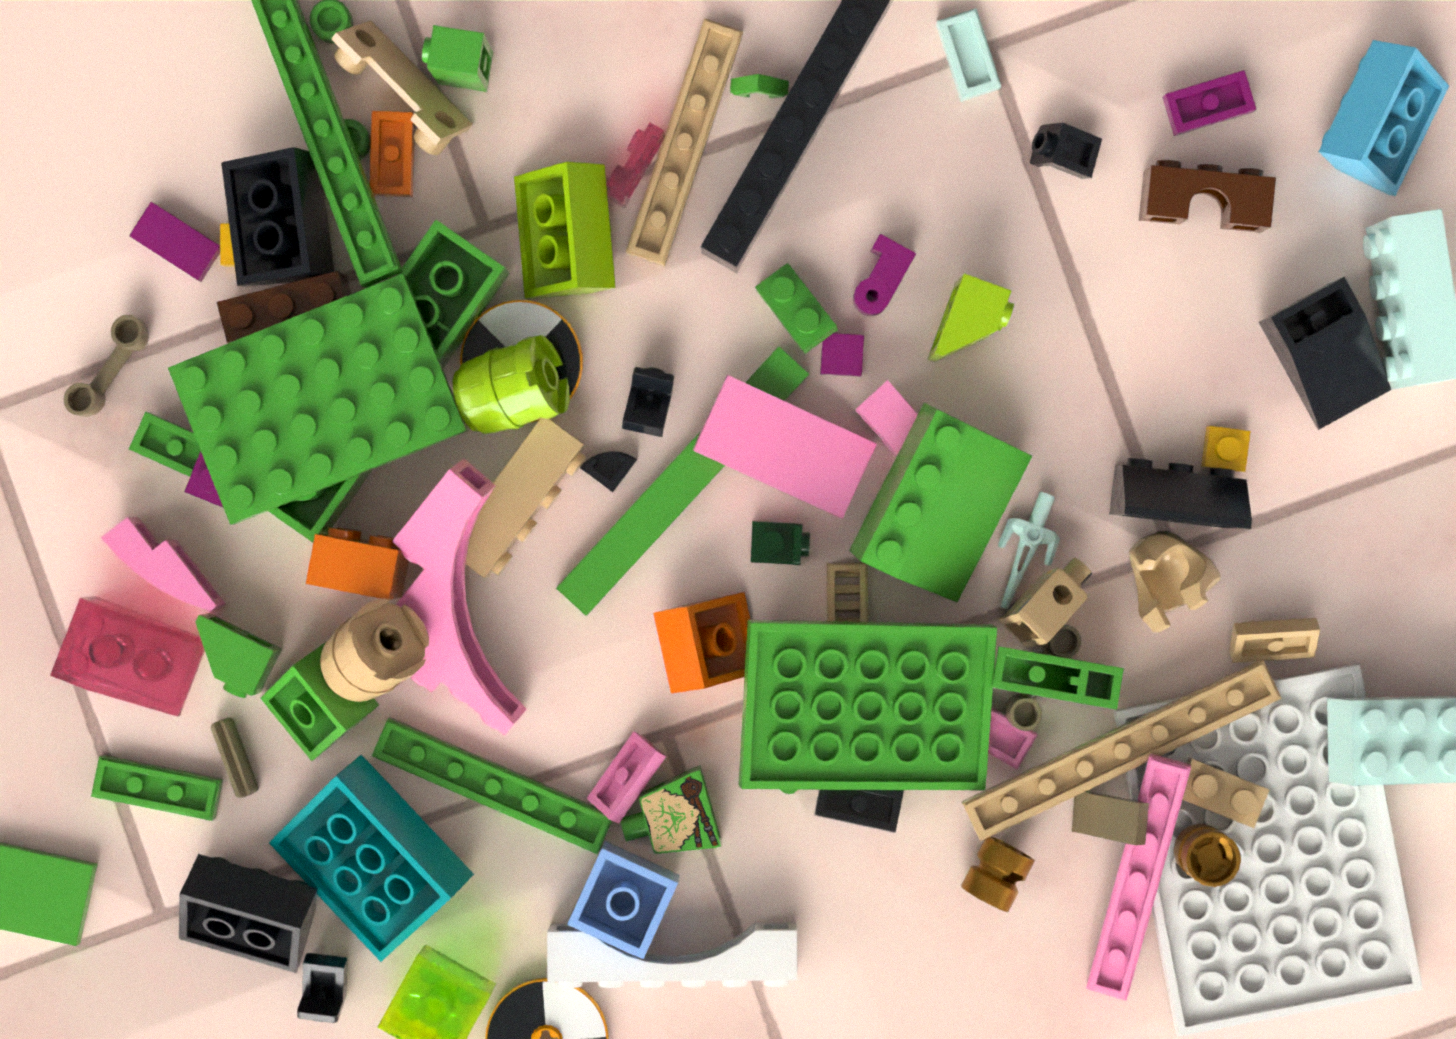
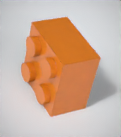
(357, 565)

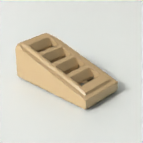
(847, 570)

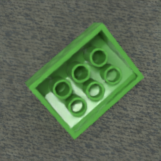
(939, 503)

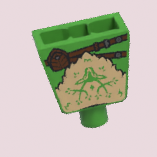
(675, 815)

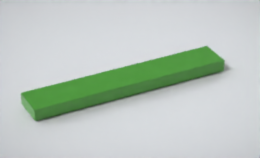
(492, 785)

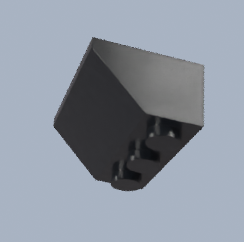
(277, 218)
(1180, 495)
(246, 912)

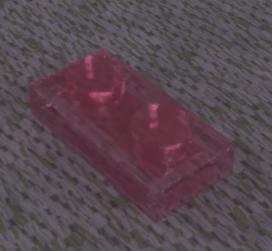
(643, 150)

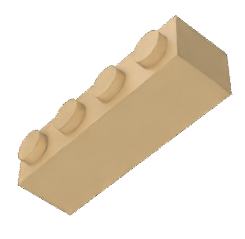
(519, 493)

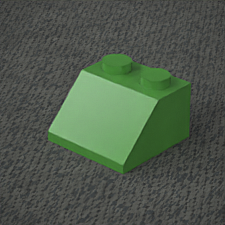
(310, 707)

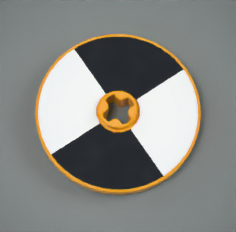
(517, 319)
(545, 1006)

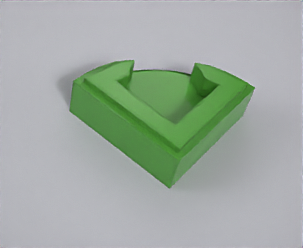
(759, 83)

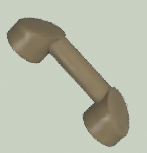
(129, 335)
(1022, 709)

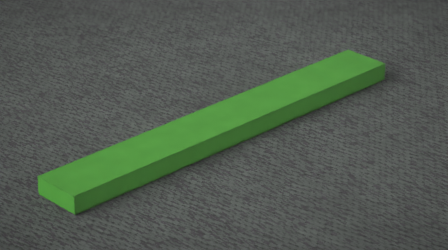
(328, 140)
(663, 501)

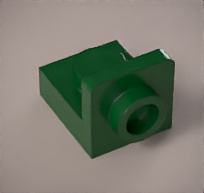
(779, 543)

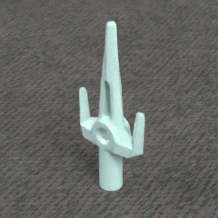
(1031, 534)

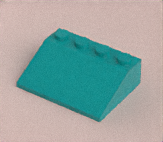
(371, 858)

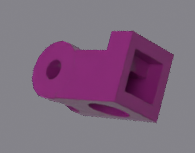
(876, 291)

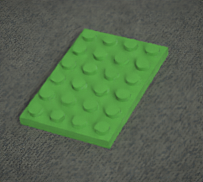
(317, 399)
(866, 705)

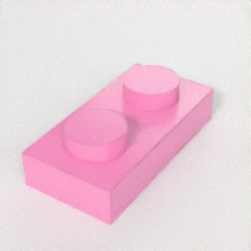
(626, 777)

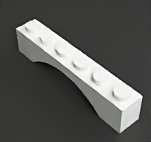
(758, 954)

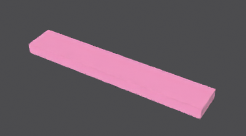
(1138, 880)

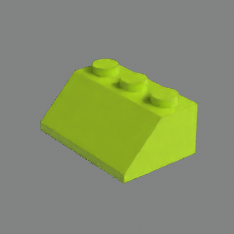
(564, 230)

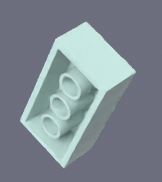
(1413, 298)
(1392, 740)

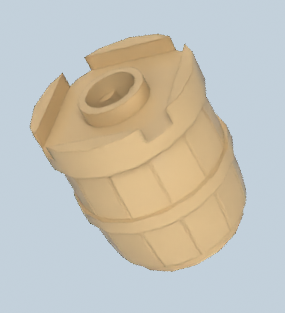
(374, 651)

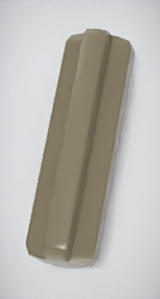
(234, 757)

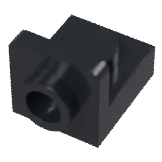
(1066, 149)

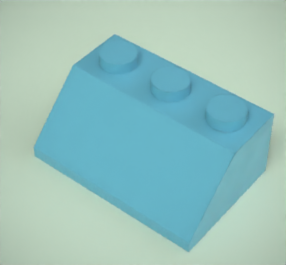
(1384, 116)

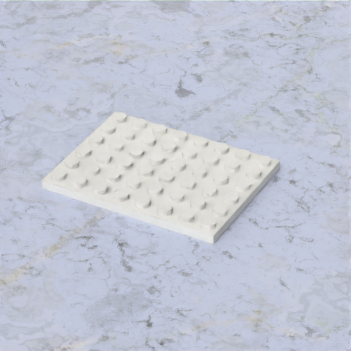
(1318, 884)

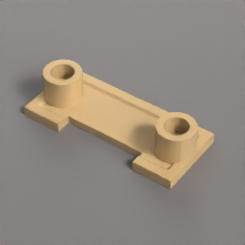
(435, 114)

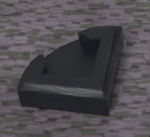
(609, 468)

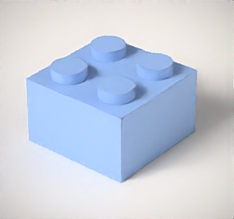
(624, 900)

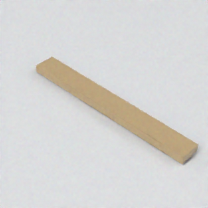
(1121, 749)

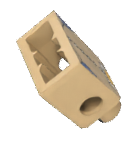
(1036, 614)

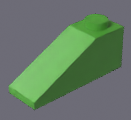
(1057, 678)

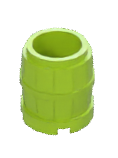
(511, 386)

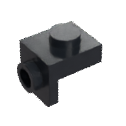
(648, 401)
(323, 988)

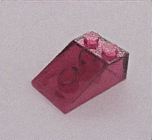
(128, 656)

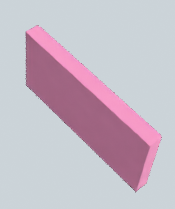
(784, 446)

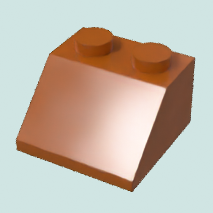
(704, 642)

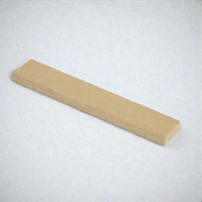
(684, 142)

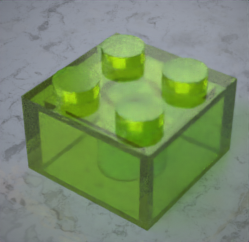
(436, 999)

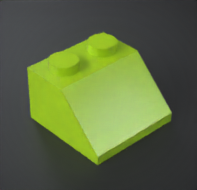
(971, 315)

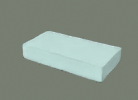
(968, 55)

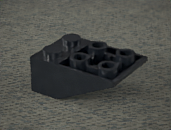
(1328, 352)

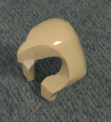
(1169, 576)

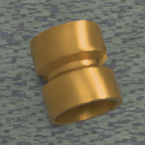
(1207, 855)
(997, 873)

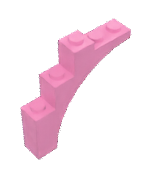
(439, 543)

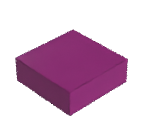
(842, 355)

